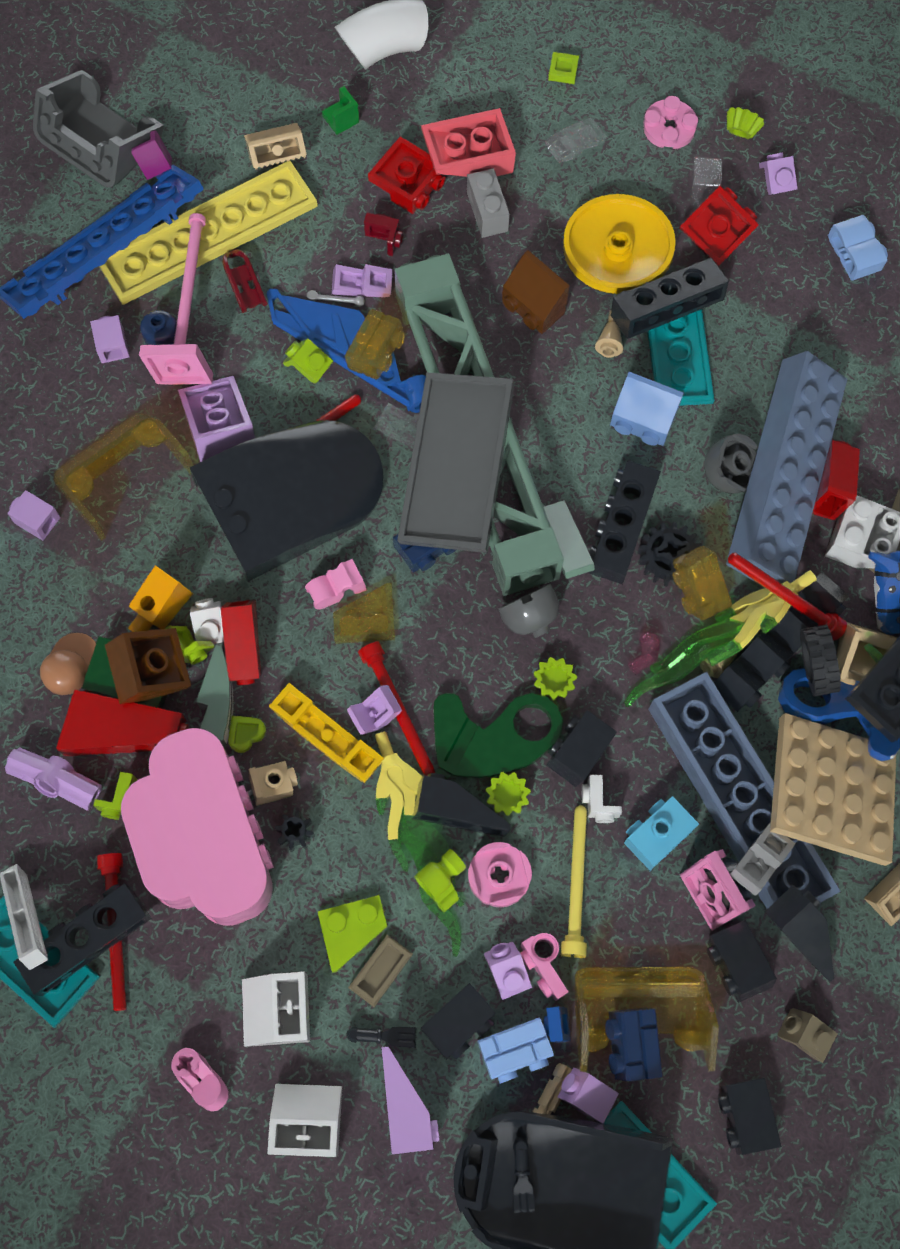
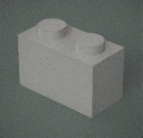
(487, 203)

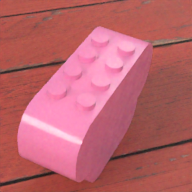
(196, 831)

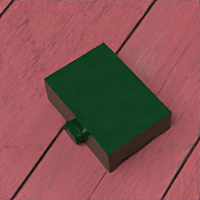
(100, 678)

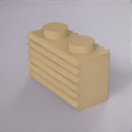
(275, 145)

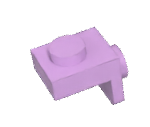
(779, 173)
(375, 711)
(507, 969)

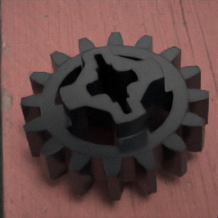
(670, 539)

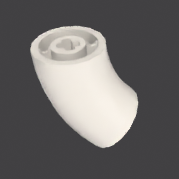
(385, 30)

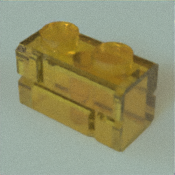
(374, 344)
(701, 583)

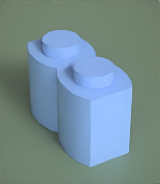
(857, 247)

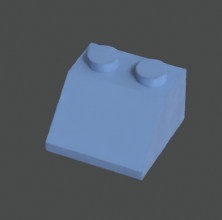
(646, 409)

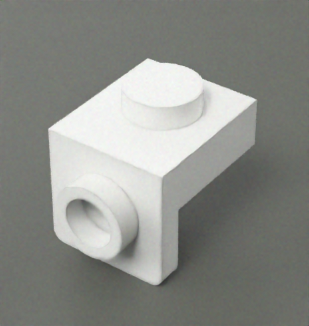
(207, 621)
(593, 795)

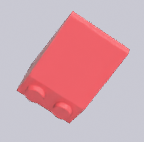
(470, 144)

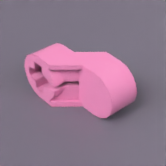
(188, 1068)

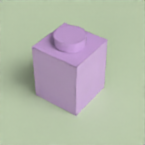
(109, 338)
(33, 515)
(587, 1095)

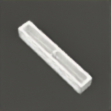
(23, 917)

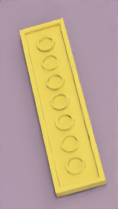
(230, 222)

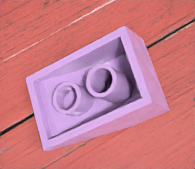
(216, 416)
(407, 1114)

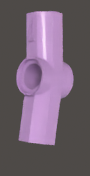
(53, 777)

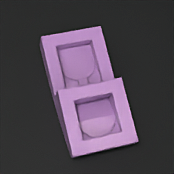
(369, 282)

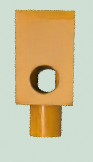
(158, 601)

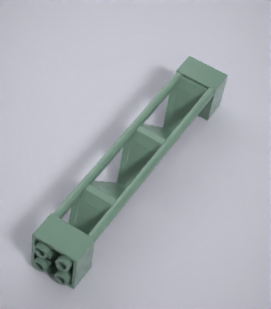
(424, 295)

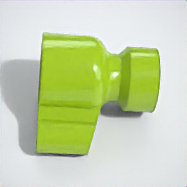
(436, 879)

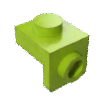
(307, 359)
(193, 651)
(113, 809)

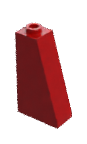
(105, 726)

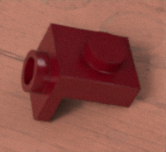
(384, 228)

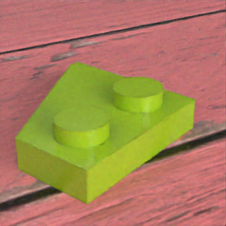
(350, 928)

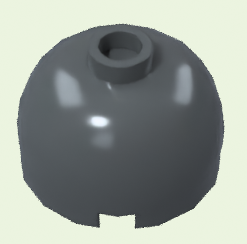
(730, 463)
(531, 612)

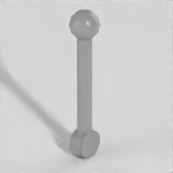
(313, 296)

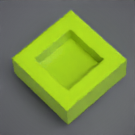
(563, 68)

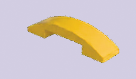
(326, 734)

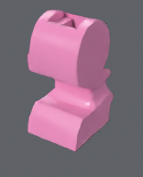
(331, 587)

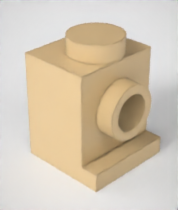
(267, 792)

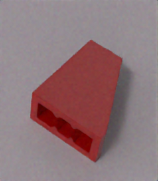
(838, 481)
(241, 641)

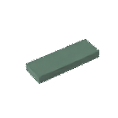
(574, 551)

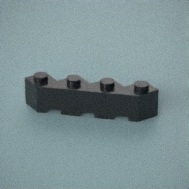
(771, 650)

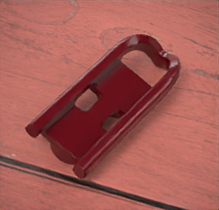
(240, 276)

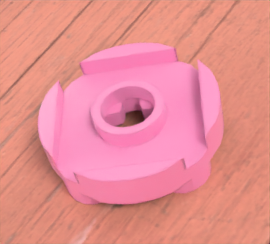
(674, 110)
(510, 860)

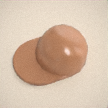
(67, 663)

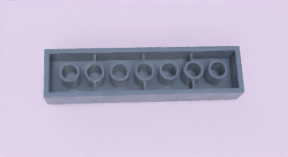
(788, 466)
(733, 782)

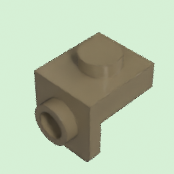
(807, 1033)

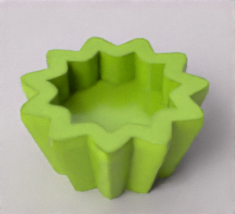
(743, 122)
(555, 678)
(508, 793)

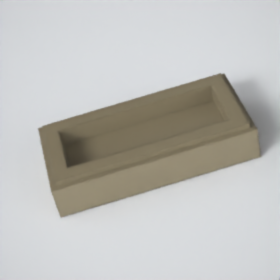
(380, 971)

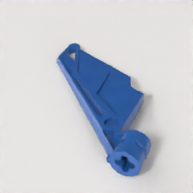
(333, 331)

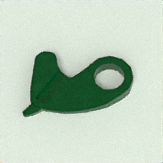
(479, 753)

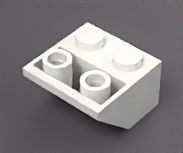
(863, 529)
(276, 1009)
(305, 1120)

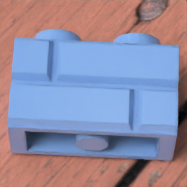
(516, 1049)

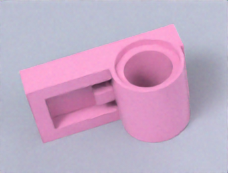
(550, 982)

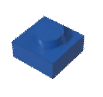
(557, 1024)

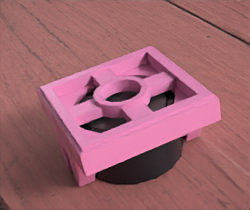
(715, 891)

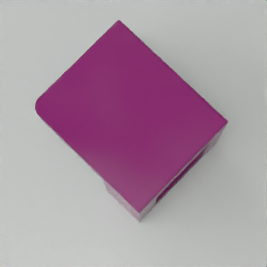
(152, 156)

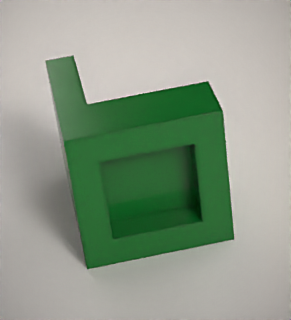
(343, 113)

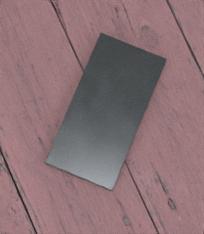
(456, 462)

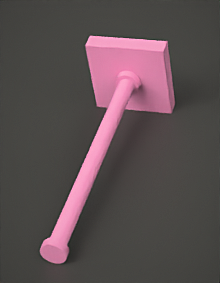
(182, 361)

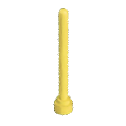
(574, 942)

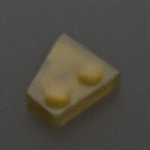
(366, 618)

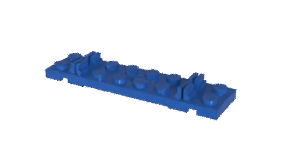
(99, 241)

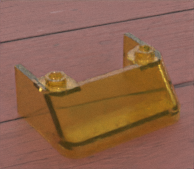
(77, 475)
(675, 992)

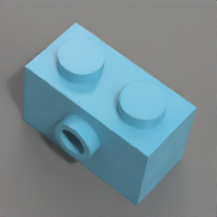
(660, 832)

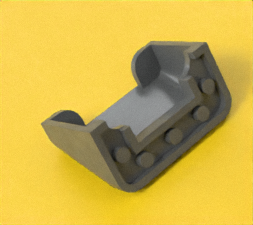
(86, 131)

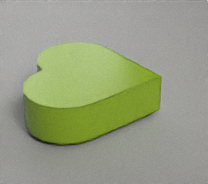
(245, 732)

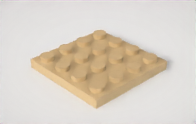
(832, 791)

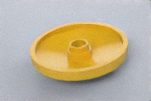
(618, 243)

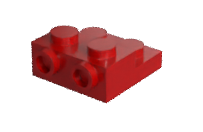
(407, 175)
(720, 224)

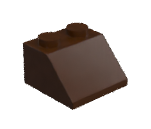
(535, 293)
(147, 664)

